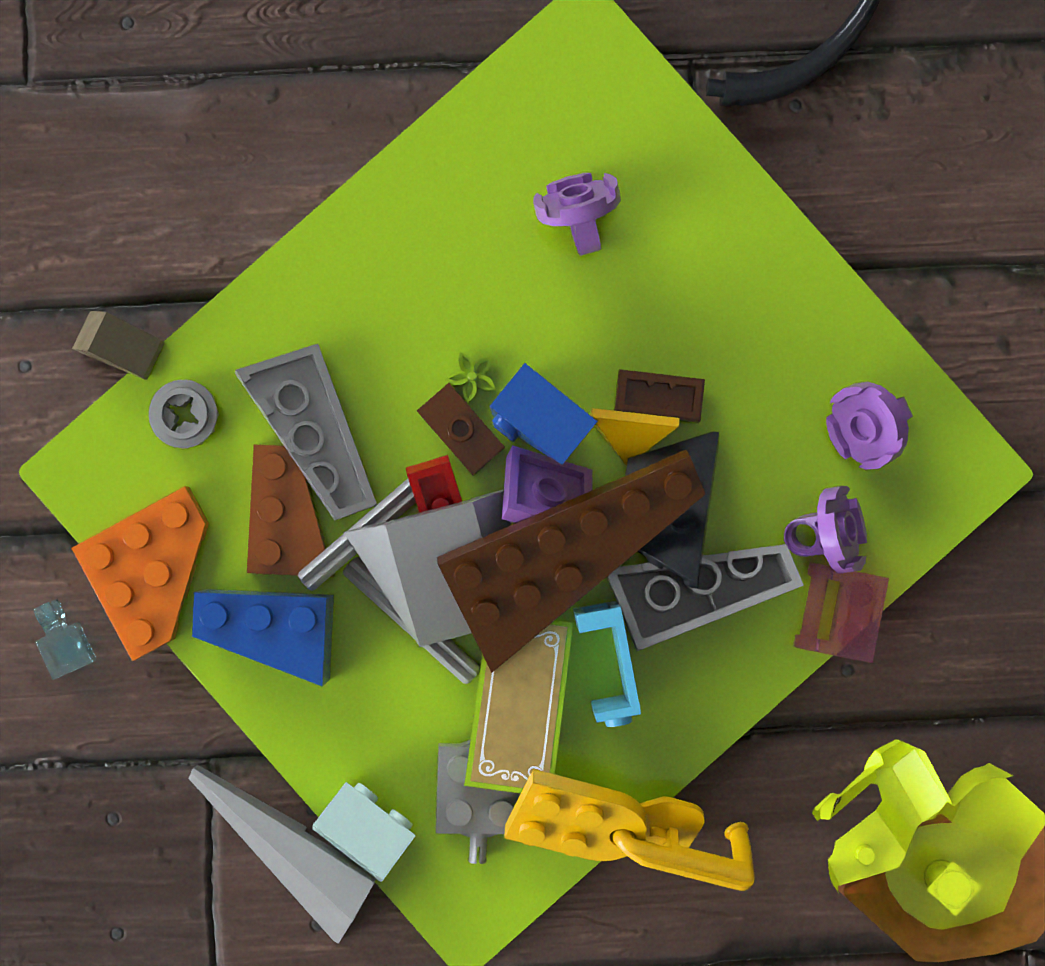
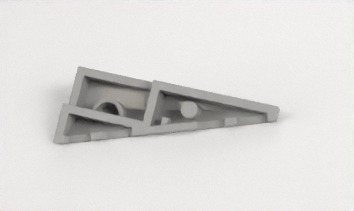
(313, 872)

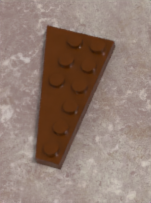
(541, 566)

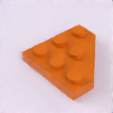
(146, 569)

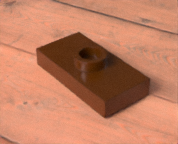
(660, 395)
(460, 429)

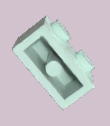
(364, 830)

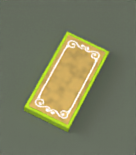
(520, 713)

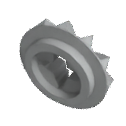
(164, 420)

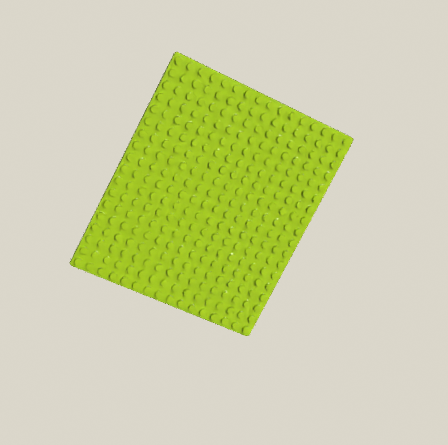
(445, 256)

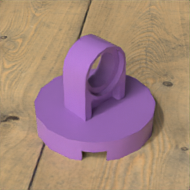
(577, 203)
(868, 424)
(837, 528)

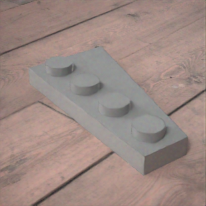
(309, 421)

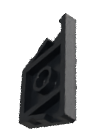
(682, 542)

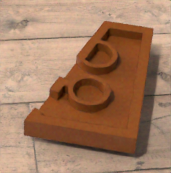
(282, 515)

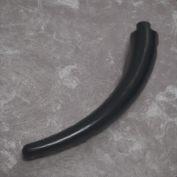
(768, 85)

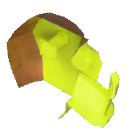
(938, 867)

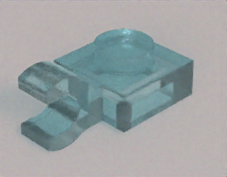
(63, 646)

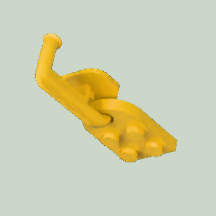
(612, 825)

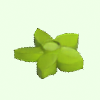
(472, 376)

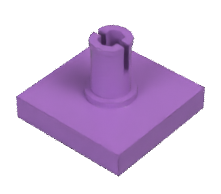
(539, 483)

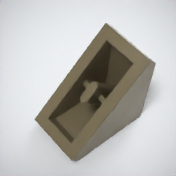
(118, 344)

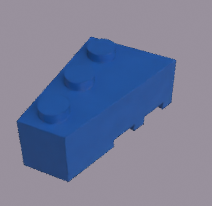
(540, 415)
(270, 628)

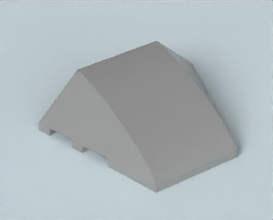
(405, 565)

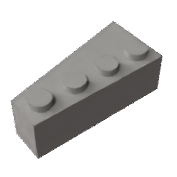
(661, 606)

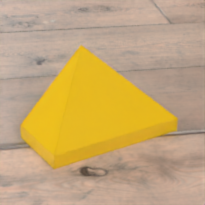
(632, 432)

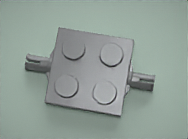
(466, 809)

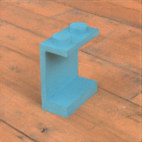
(620, 708)

